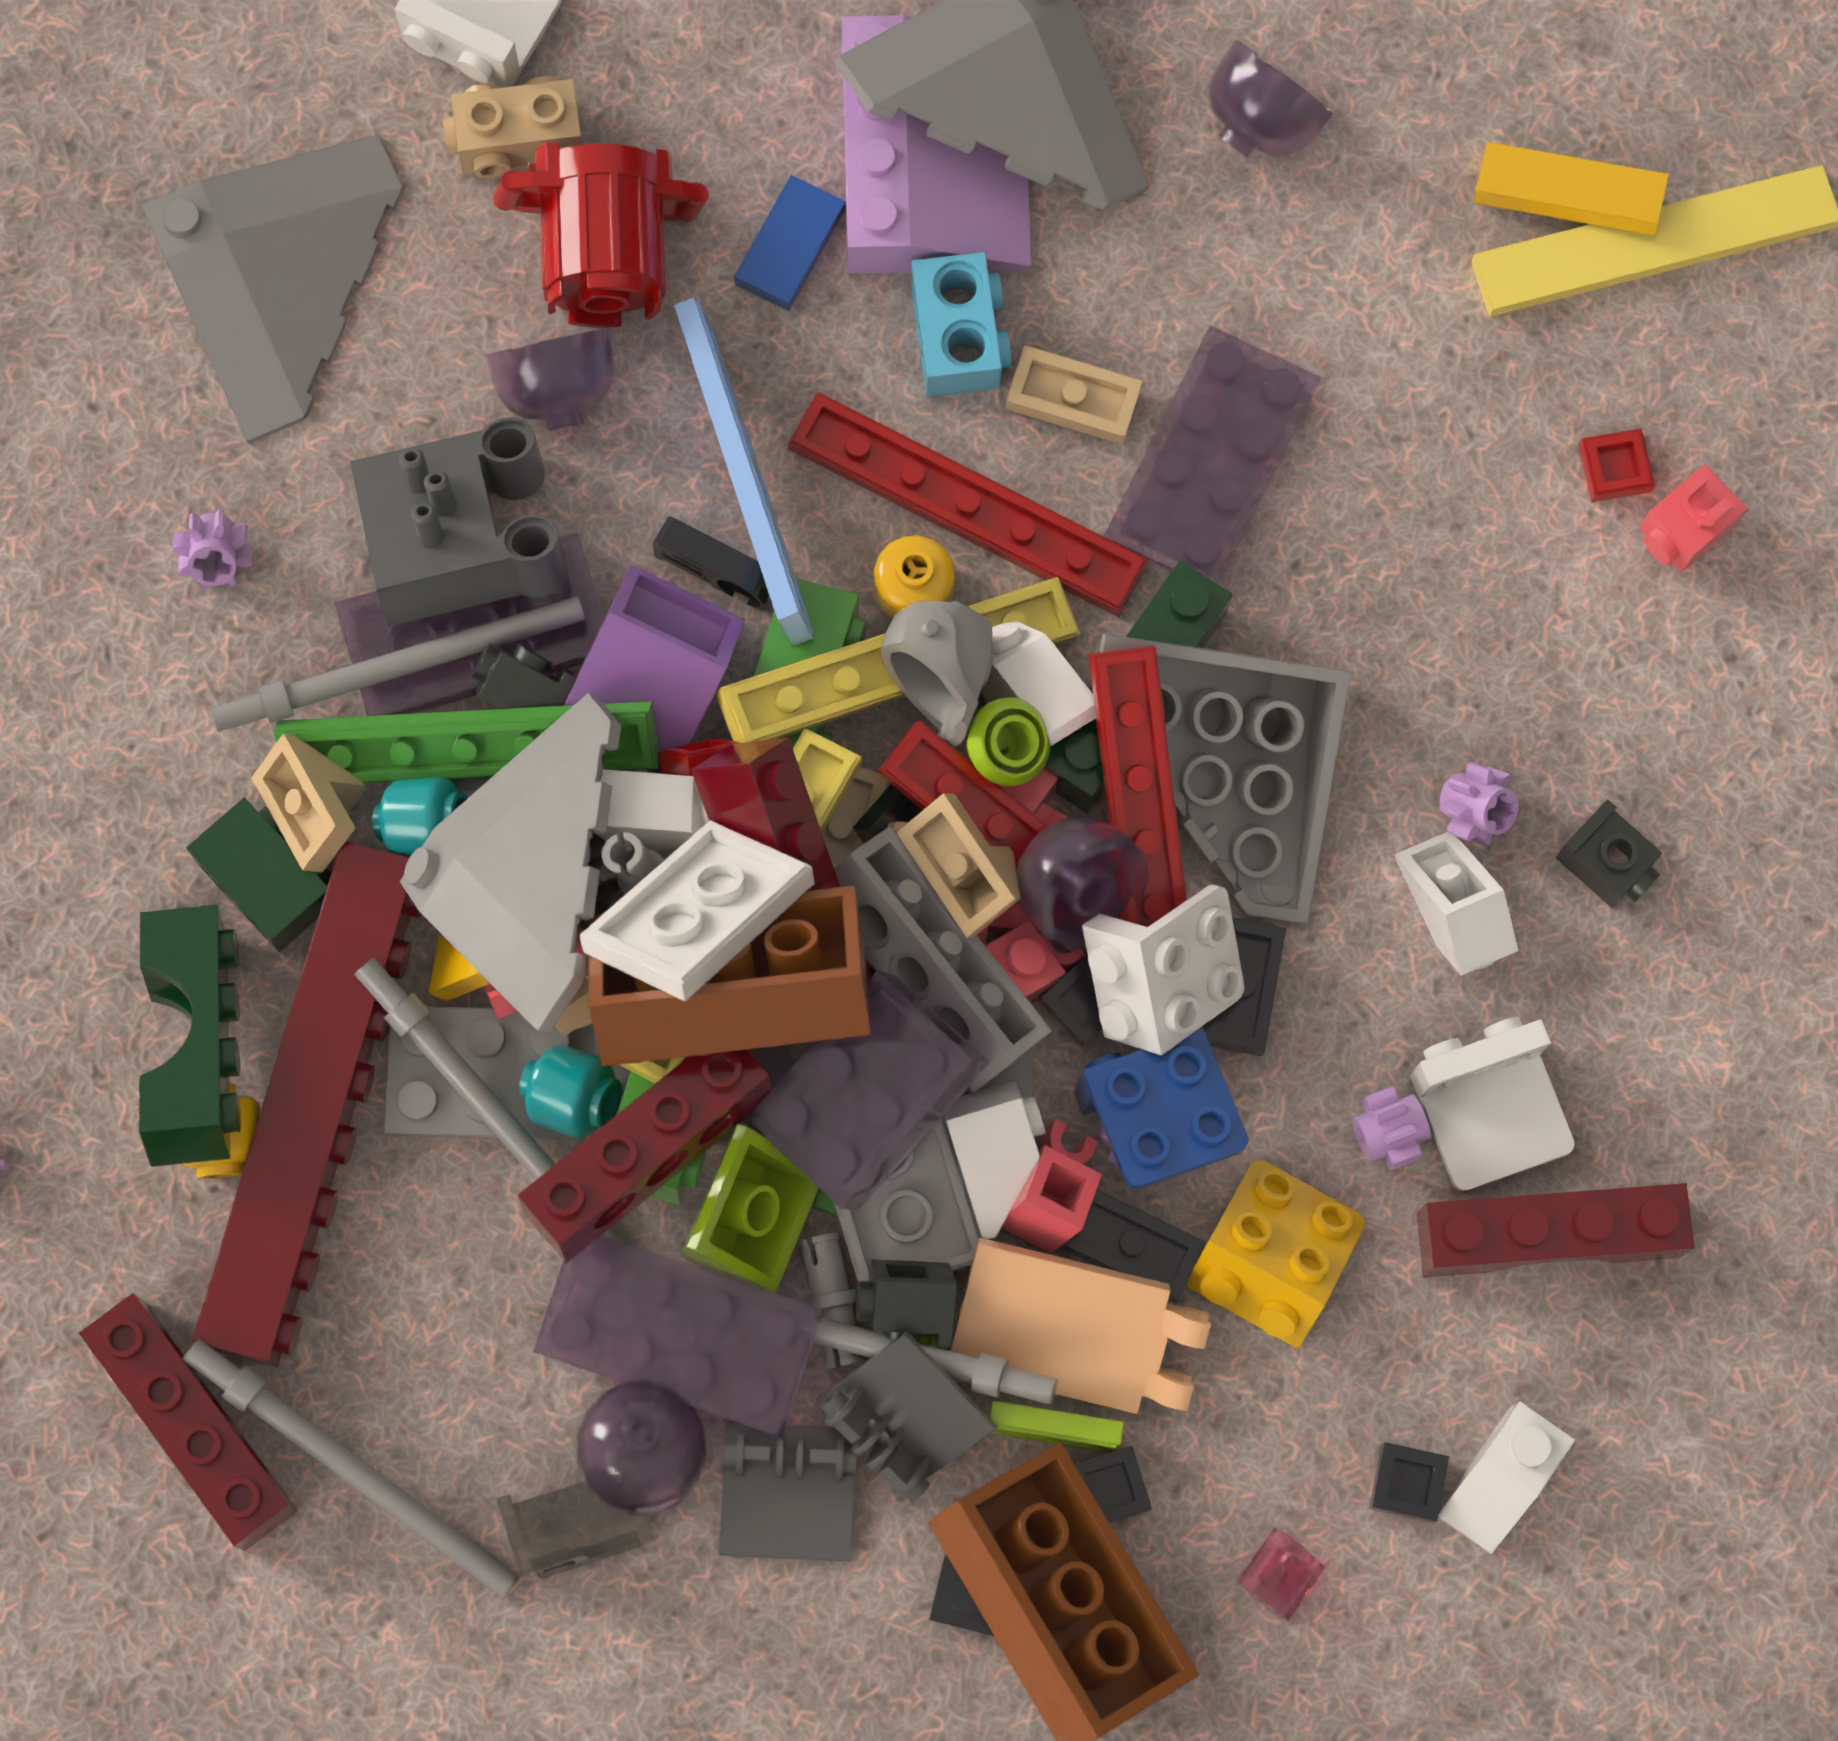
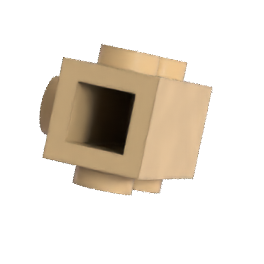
(505, 125)

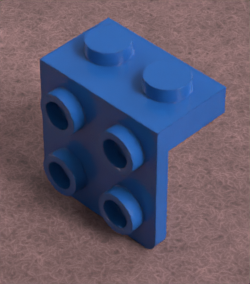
(1163, 1110)

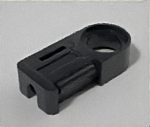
(711, 561)

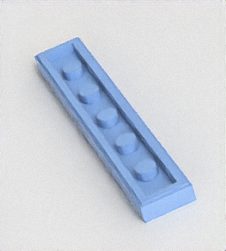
(744, 472)

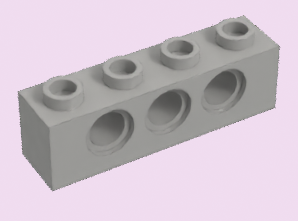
(919, 941)

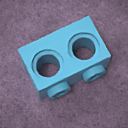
(948, 325)

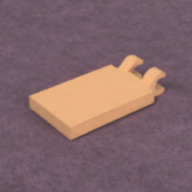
(1077, 1324)

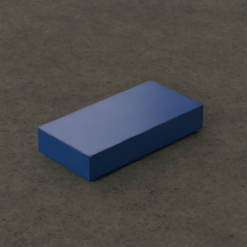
(789, 242)

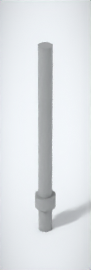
(278, 700)
(408, 1016)
(987, 1373)
(246, 1390)

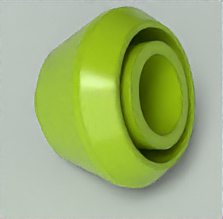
(1008, 741)

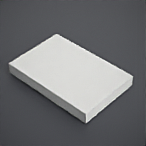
(697, 910)

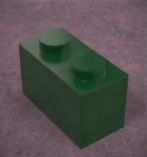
(260, 873)

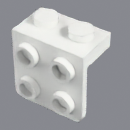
(479, 37)
(1165, 977)
(1492, 1104)

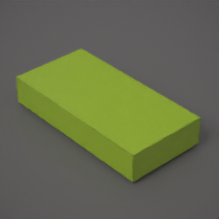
(1056, 1426)

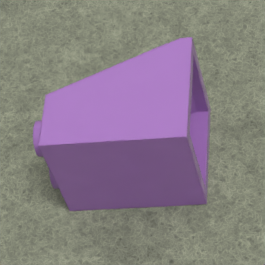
(661, 650)

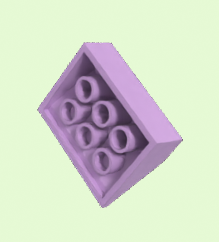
(922, 196)

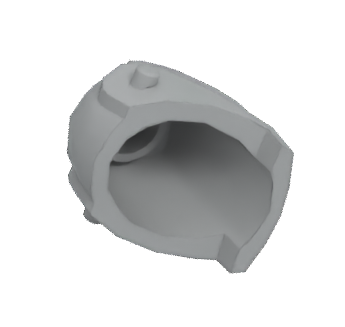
(940, 662)

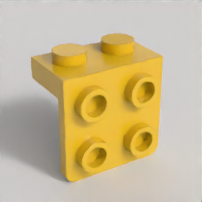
(1277, 1252)

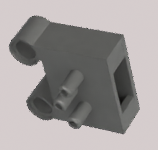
(436, 528)

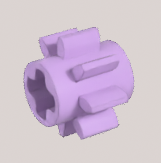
(212, 549)
(1479, 803)
(1391, 1128)

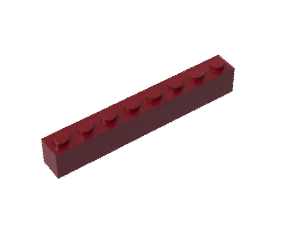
(308, 1112)

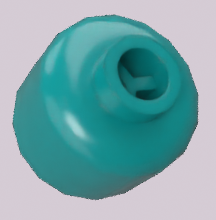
(412, 811)
(570, 1091)

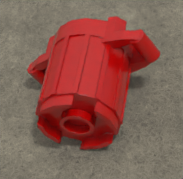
(601, 225)

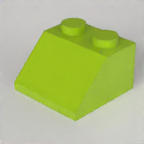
(750, 1212)

